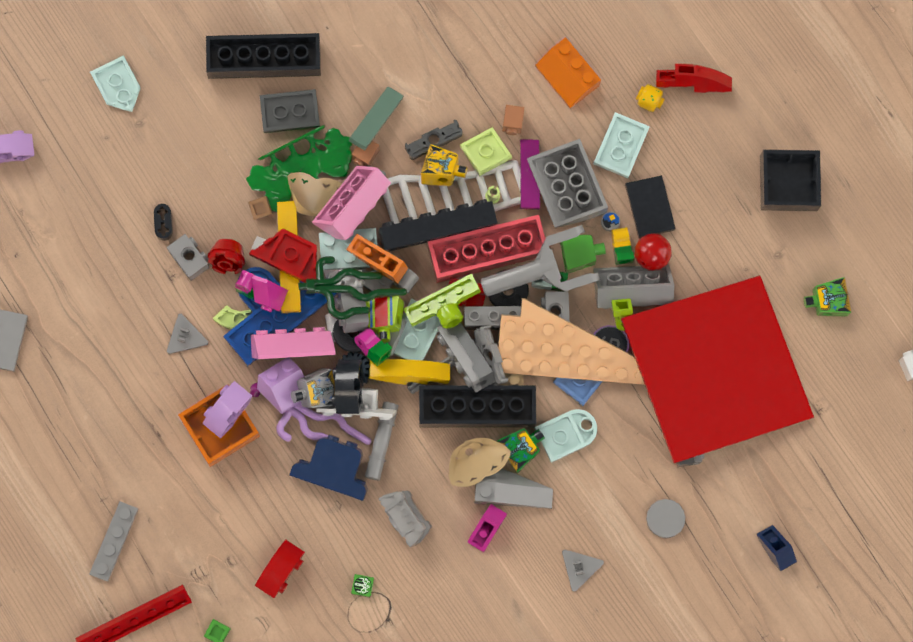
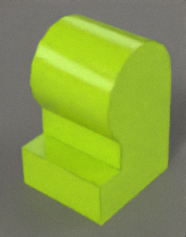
(620, 309)

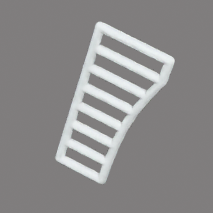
(402, 179)

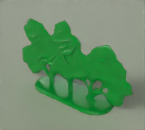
(332, 161)

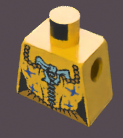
(441, 167)

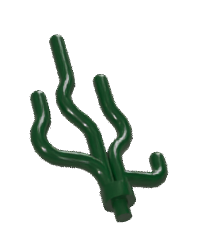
(328, 286)

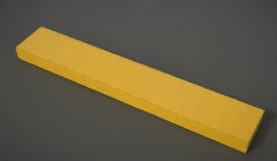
(288, 220)

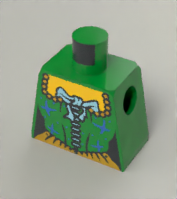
(522, 447)

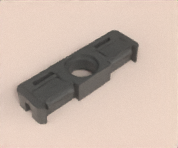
(446, 135)

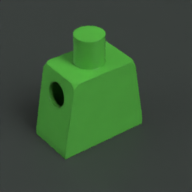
(580, 252)

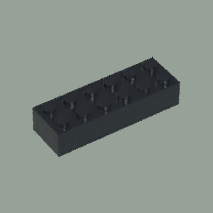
(263, 56)
(437, 226)
(489, 408)

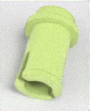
(491, 190)

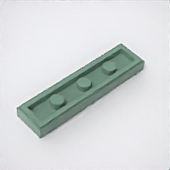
(376, 118)

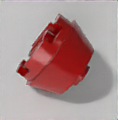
(226, 256)

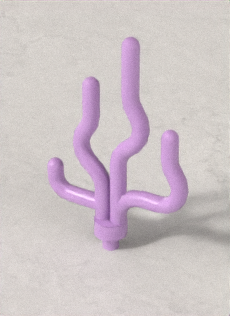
(297, 411)

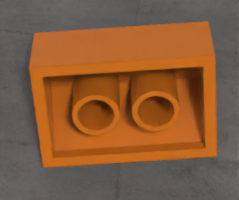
(568, 73)

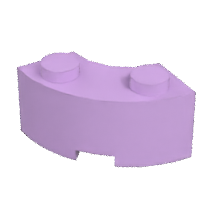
(16, 146)
(227, 409)

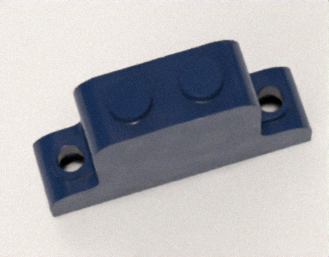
(333, 467)

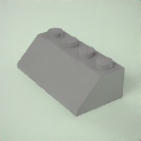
(634, 283)

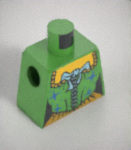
(830, 299)

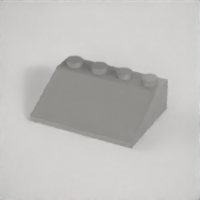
(568, 184)

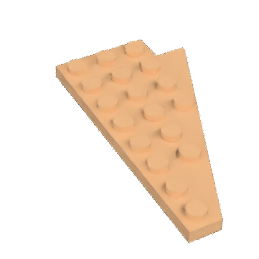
(553, 347)

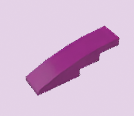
(528, 187)

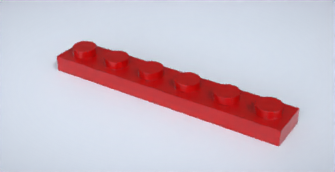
(138, 617)

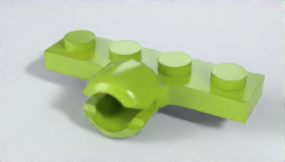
(443, 303)

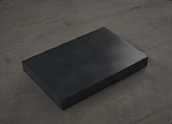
(650, 206)

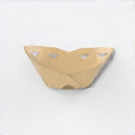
(312, 195)
(479, 463)

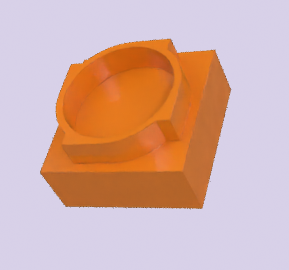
(210, 445)

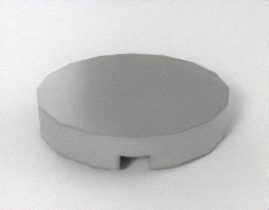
(665, 518)

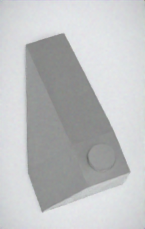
(512, 490)

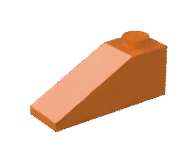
(378, 258)

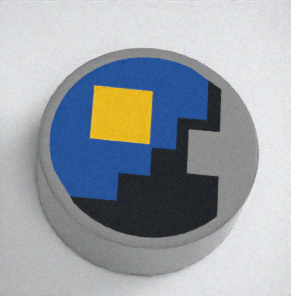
(610, 221)

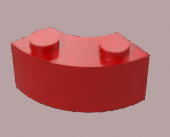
(279, 569)

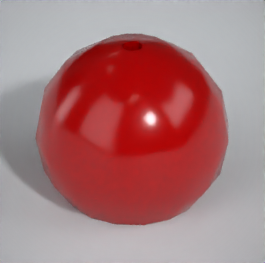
(653, 252)

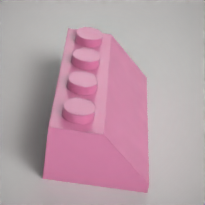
(352, 202)
(292, 344)

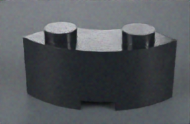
(348, 387)

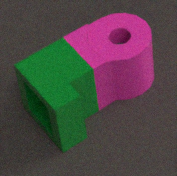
(244, 284)
(373, 347)

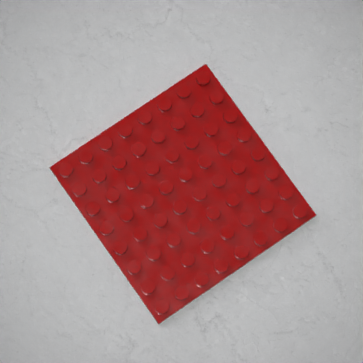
(717, 368)

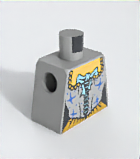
(315, 389)

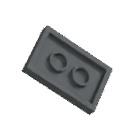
(289, 111)

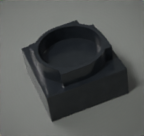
(790, 180)

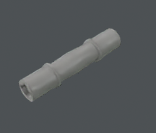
(380, 445)

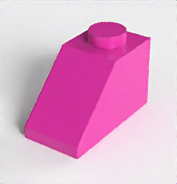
(268, 294)
(487, 528)

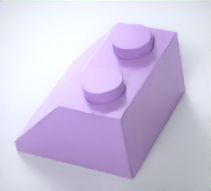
(278, 384)

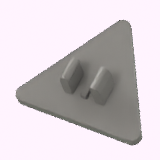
(185, 336)
(580, 568)

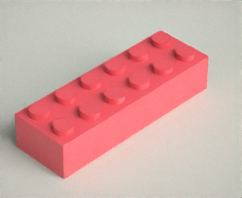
(486, 248)

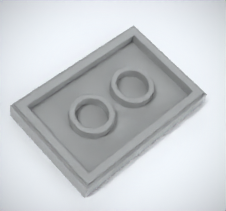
(11, 336)

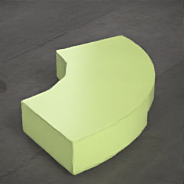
(230, 318)

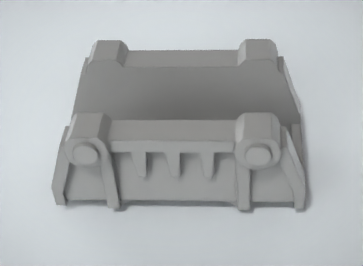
(405, 516)

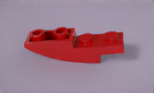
(690, 75)

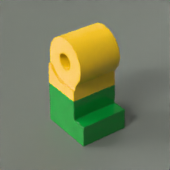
(621, 246)

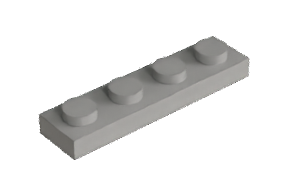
(113, 541)

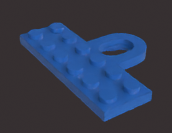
(240, 336)

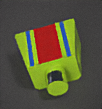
(385, 316)

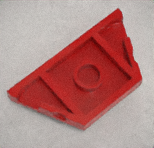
(289, 254)

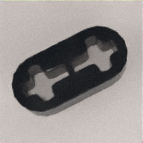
(158, 222)

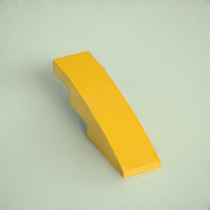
(404, 371)

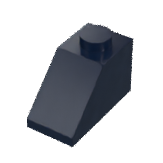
(777, 548)

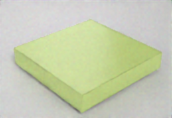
(486, 151)

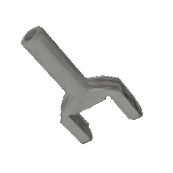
(542, 268)

